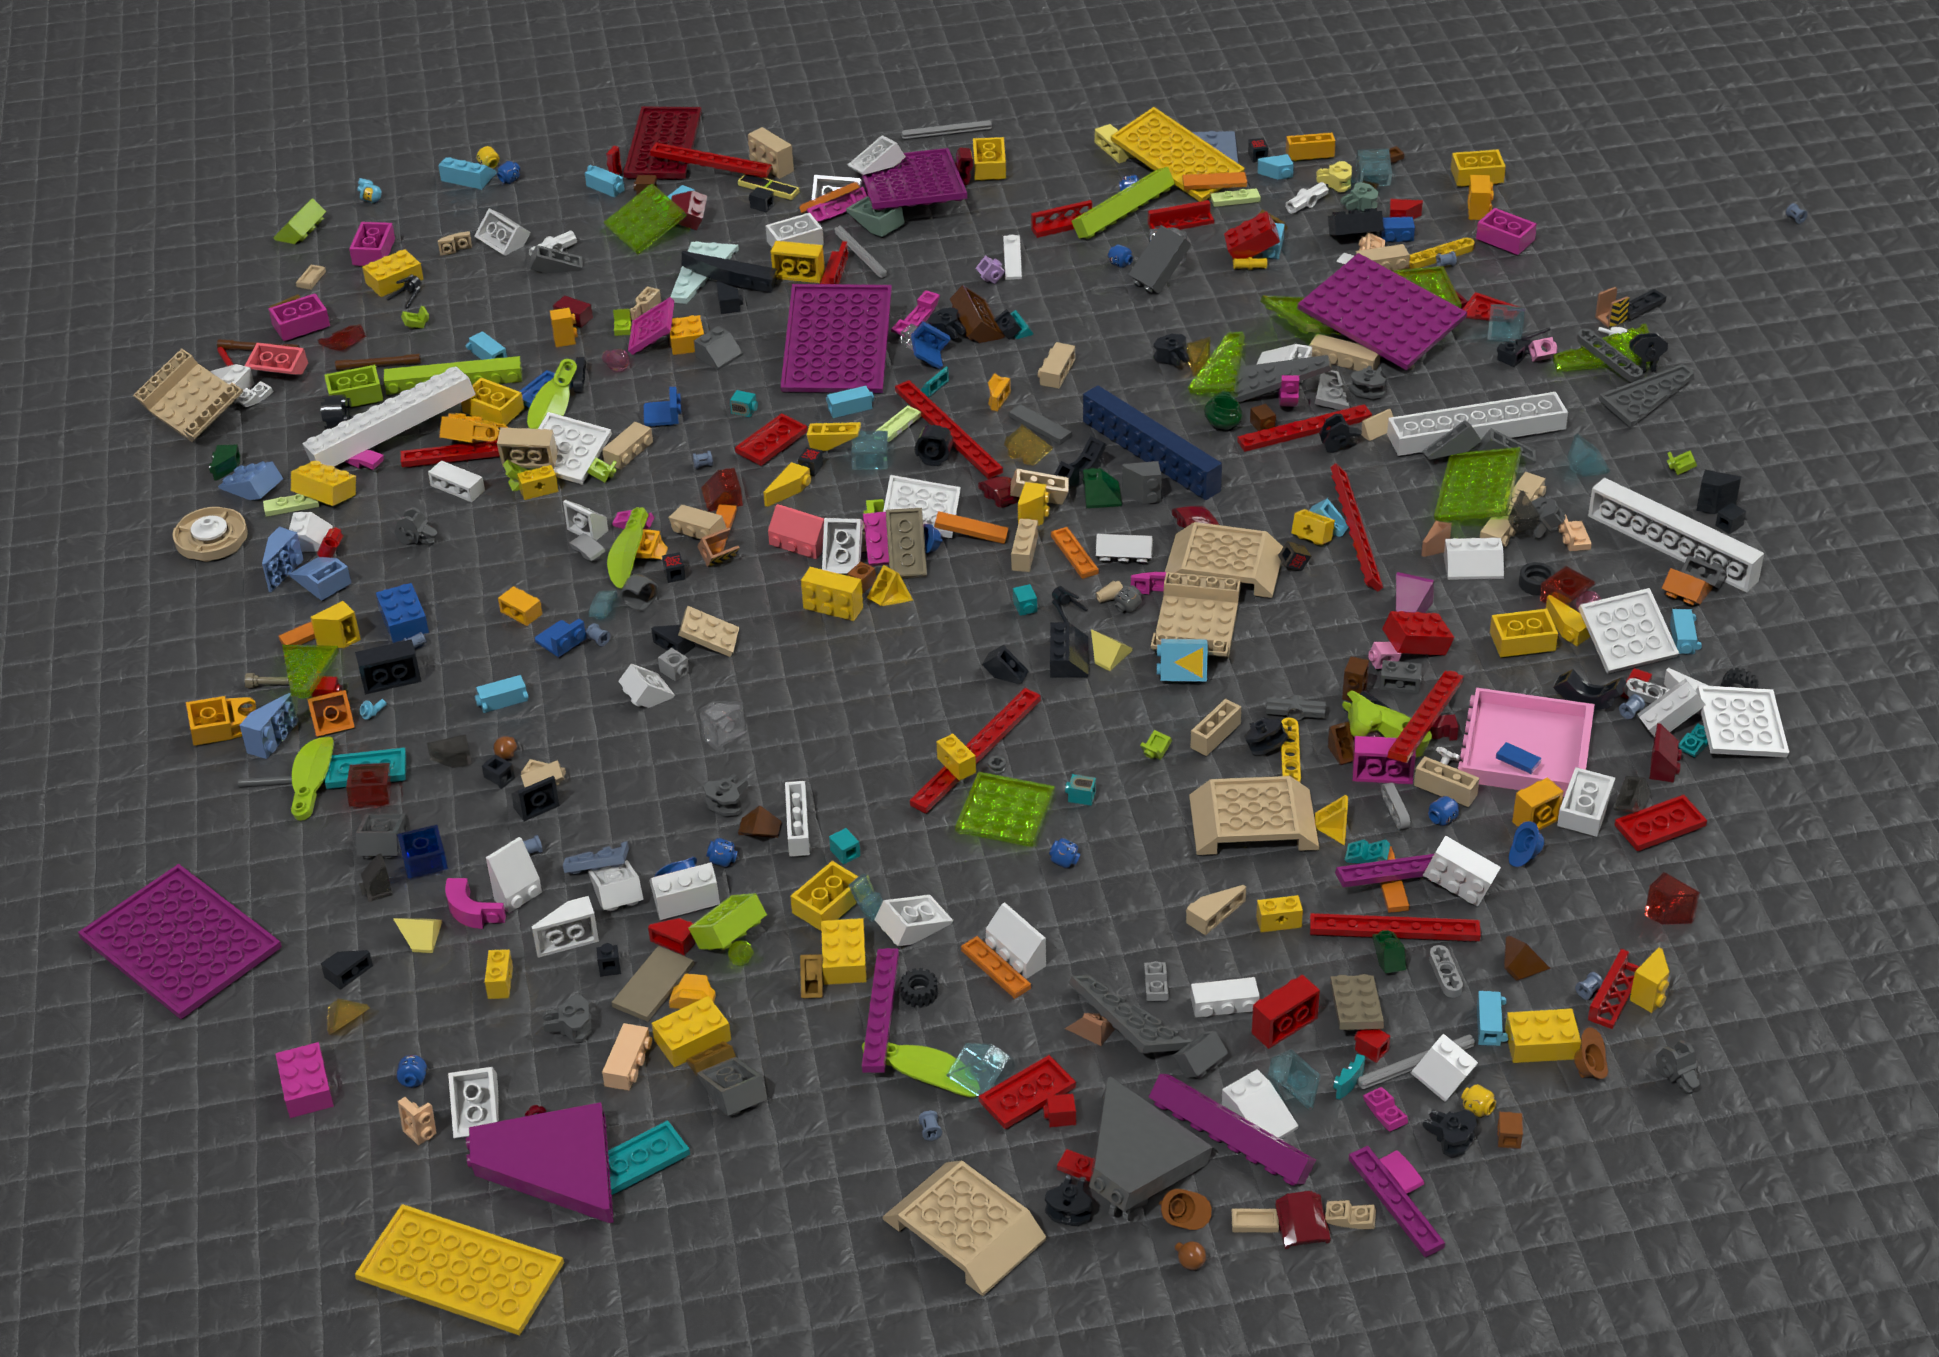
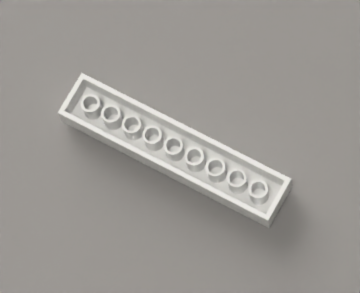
(1510, 417)
(390, 418)
(1674, 532)

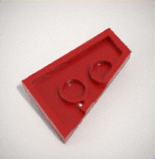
(1479, 306)

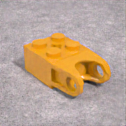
(469, 428)
(217, 718)

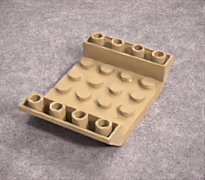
(186, 395)
(1227, 554)
(1199, 610)
(1252, 812)
(969, 1223)

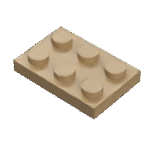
(708, 631)

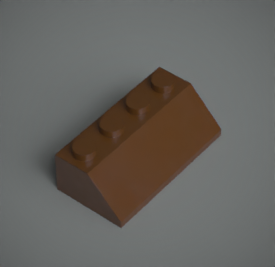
(976, 316)

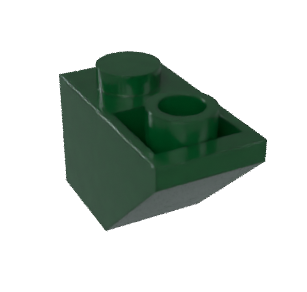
(225, 460)
(1389, 951)

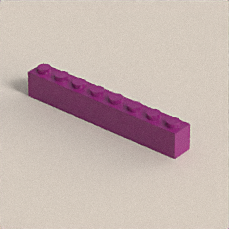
(1232, 1129)

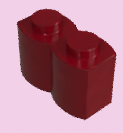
(964, 164)

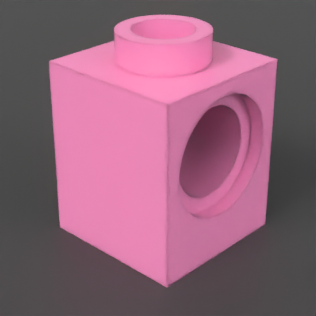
(1538, 354)
(1382, 651)

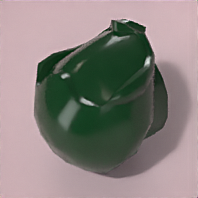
(1223, 411)

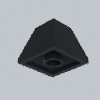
(536, 799)

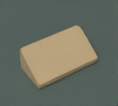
(1376, 425)

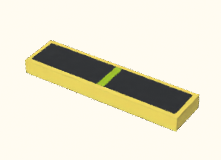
(780, 189)

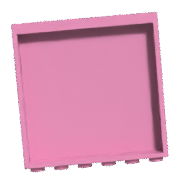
(1541, 725)

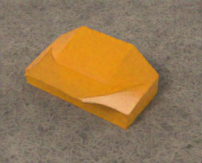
(999, 390)
(651, 545)
(691, 989)

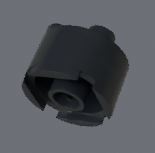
(335, 410)
(934, 445)

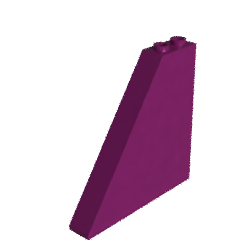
(550, 1157)

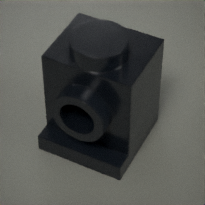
(1008, 324)
(1510, 353)
(498, 771)
(608, 954)

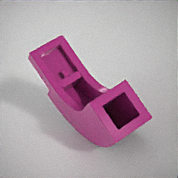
(1289, 390)
(470, 912)

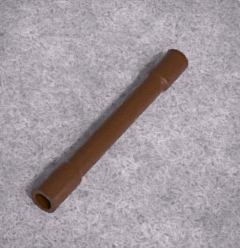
(231, 345)
(385, 361)

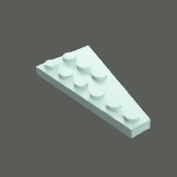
(690, 281)

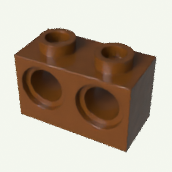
(1355, 676)

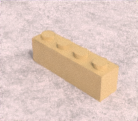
(1344, 353)

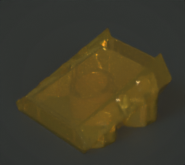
(1027, 446)

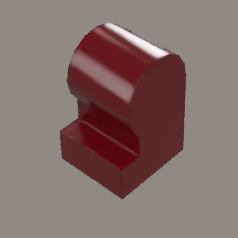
(1445, 727)

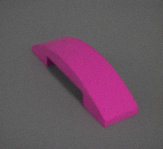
(836, 206)
(925, 307)

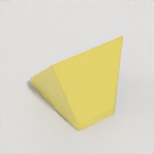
(1108, 651)
(419, 933)

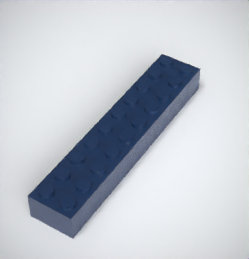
(1152, 442)

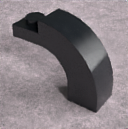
(1088, 459)
(1576, 689)

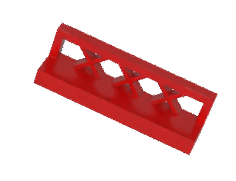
(1181, 214)
(1061, 223)
(836, 265)
(1608, 986)

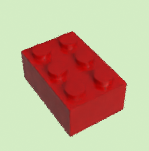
(1252, 237)
(1418, 633)
(1285, 1011)

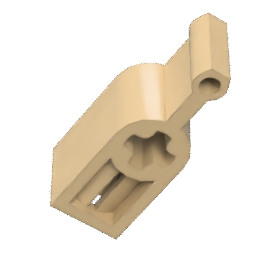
(645, 301)

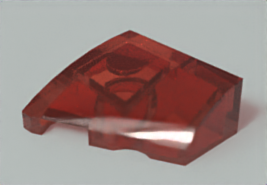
(344, 338)

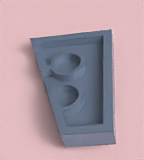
(603, 858)

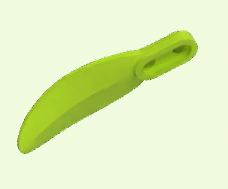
(553, 395)
(625, 548)
(309, 773)
(924, 1065)

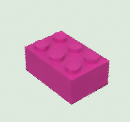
(1506, 231)
(371, 242)
(299, 317)
(1372, 764)
(304, 1080)

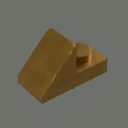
(811, 976)

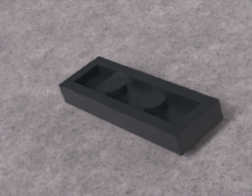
(1644, 303)

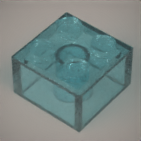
(1374, 166)
(870, 450)

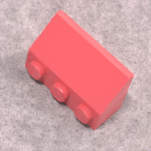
(277, 359)
(796, 531)

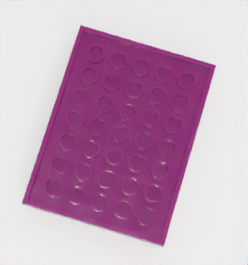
(918, 179)
(1382, 311)
(836, 338)
(179, 940)

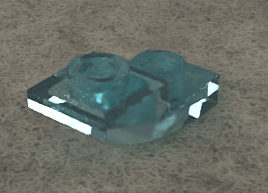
(602, 604)
(865, 896)

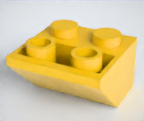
(336, 626)

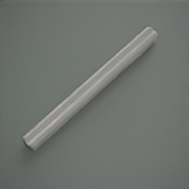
(947, 129)
(861, 252)
(1404, 1065)

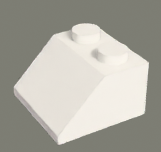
(583, 520)
(310, 530)
(645, 686)
(1444, 1067)

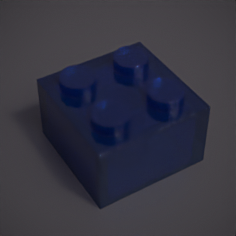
(422, 851)

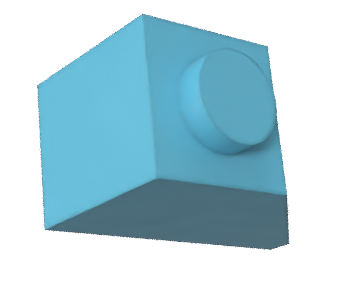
(1276, 167)
(1327, 509)

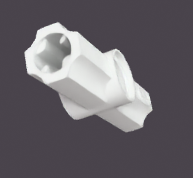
(1306, 198)
(558, 243)

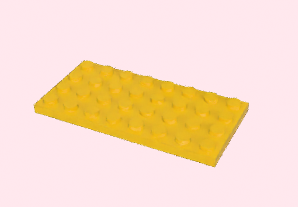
(1165, 143)
(460, 1269)

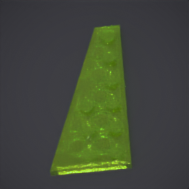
(1584, 359)
(1222, 367)
(307, 666)

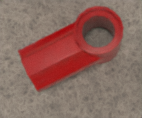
(330, 543)

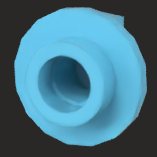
(368, 710)

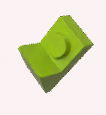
(622, 322)
(511, 471)

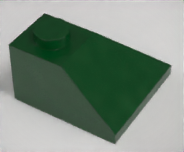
(1100, 489)

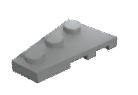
(1330, 391)

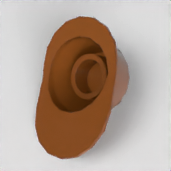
(1591, 1057)
(1186, 1209)

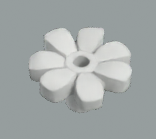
(1447, 755)

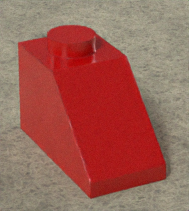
(1406, 208)
(672, 935)

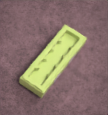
(1235, 197)
(900, 422)
(288, 504)

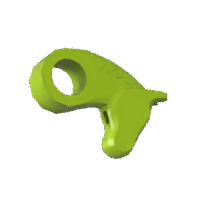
(1369, 717)

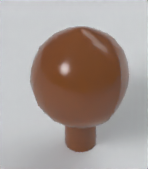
(505, 747)
(1191, 1255)

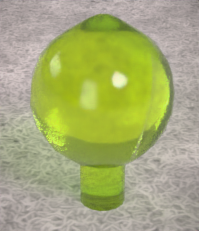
(740, 953)

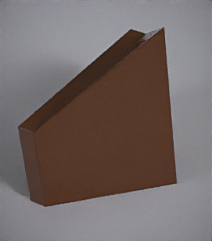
(1341, 742)
(760, 823)
(1521, 959)

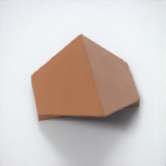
(1435, 539)
(1092, 1027)

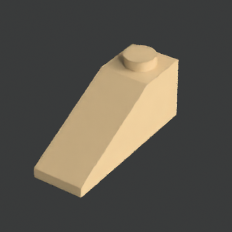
(1214, 908)

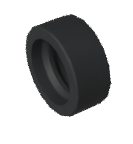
(1534, 569)

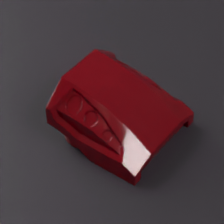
(999, 490)
(1190, 514)
(1301, 1219)

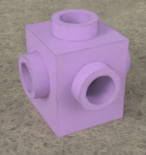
(990, 269)

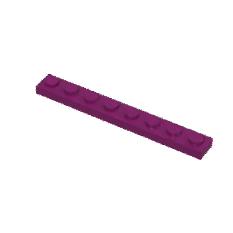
(880, 1011)

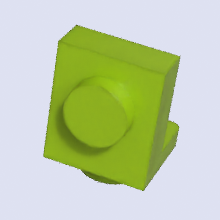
(415, 320)
(1682, 462)
(602, 470)
(874, 506)
(1156, 745)

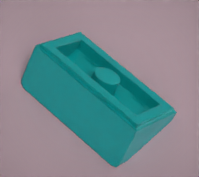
(1026, 331)
(936, 382)

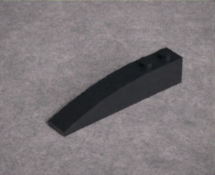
(731, 271)

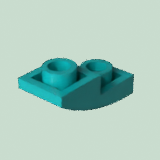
(1695, 741)
(1363, 852)
(1349, 1077)

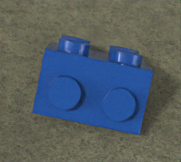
(928, 343)
(663, 412)
(562, 637)

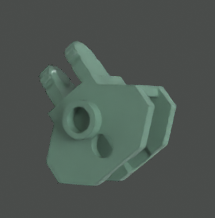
(1360, 197)

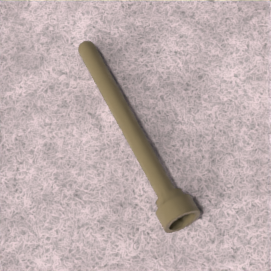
(253, 680)

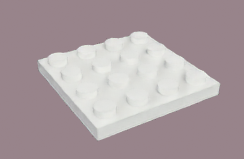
(576, 445)
(929, 496)
(1628, 630)
(1742, 721)

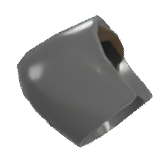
(639, 592)

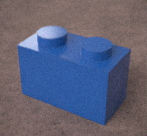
(1398, 229)

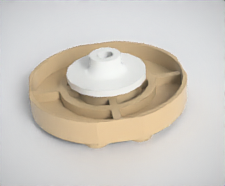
(210, 533)

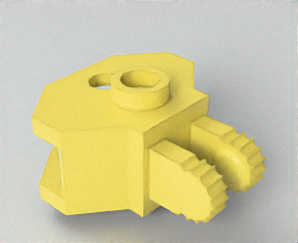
(1335, 176)

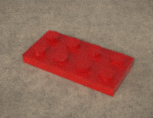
(771, 439)
(1660, 822)
(1026, 1091)

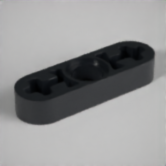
(579, 376)

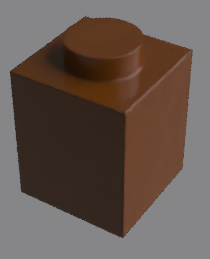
(644, 181)
(1262, 417)

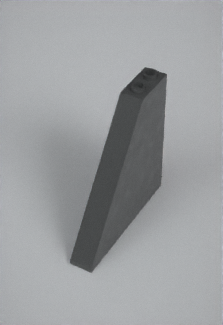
(1140, 1149)

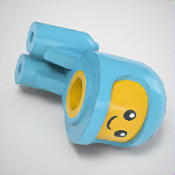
(369, 191)

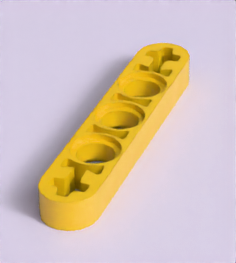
(1428, 256)
(1292, 747)

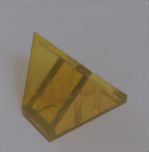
(1198, 354)
(342, 1012)

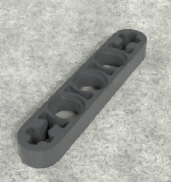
(1588, 338)

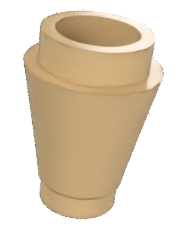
(1109, 591)

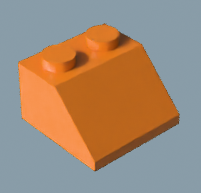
(1686, 586)
(331, 713)

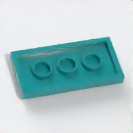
(339, 765)
(645, 1155)

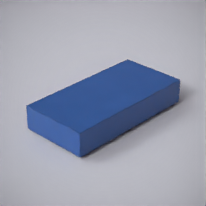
(1518, 758)

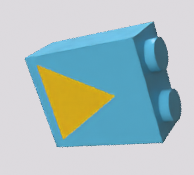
(1182, 659)

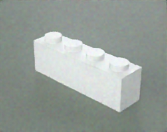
(797, 818)

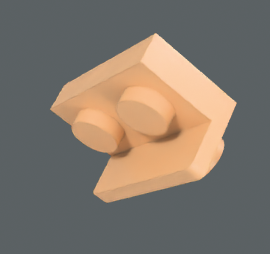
(1371, 241)
(1574, 535)
(416, 1121)

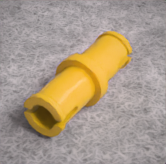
(1250, 263)

